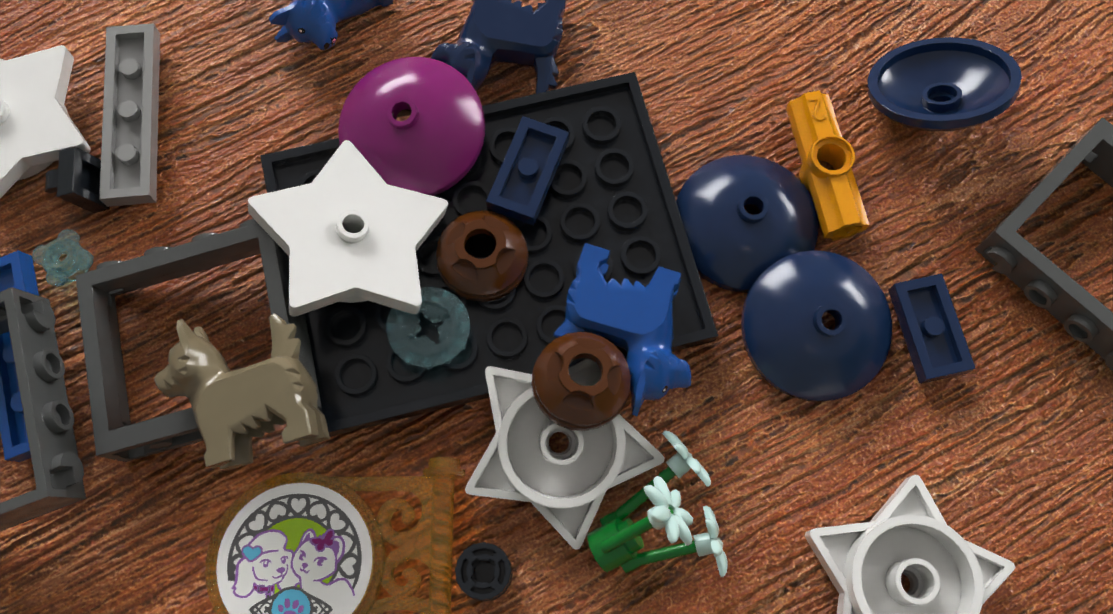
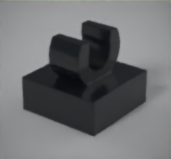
(77, 179)

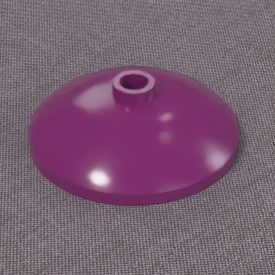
(436, 141)

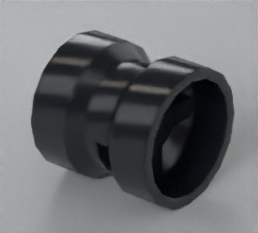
(490, 578)

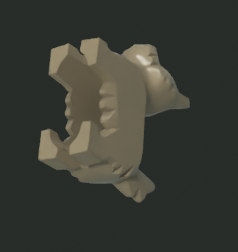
(245, 401)

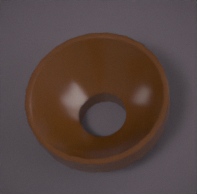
(487, 277)
(577, 405)

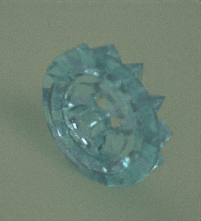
(421, 351)

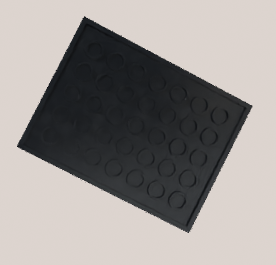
(603, 194)

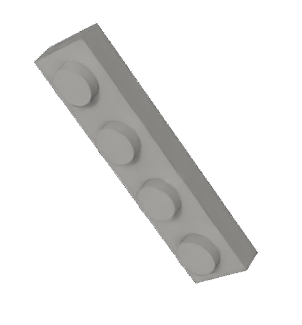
(130, 115)

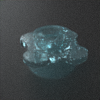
(76, 262)

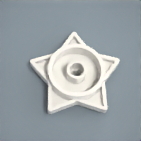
(34, 114)
(349, 235)
(564, 484)
(909, 540)

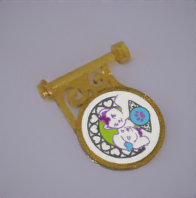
(321, 550)

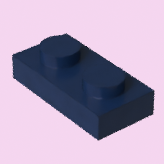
(527, 170)
(931, 328)

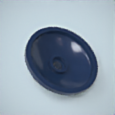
(944, 83)
(729, 242)
(787, 332)

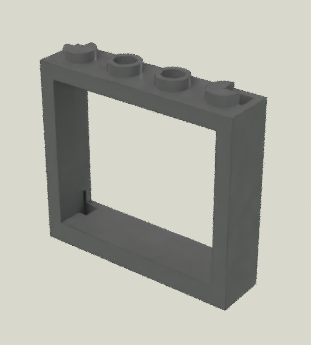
(1038, 276)
(96, 289)
(45, 409)

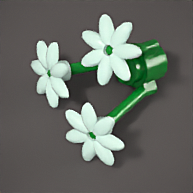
(620, 539)

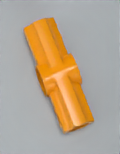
(836, 190)

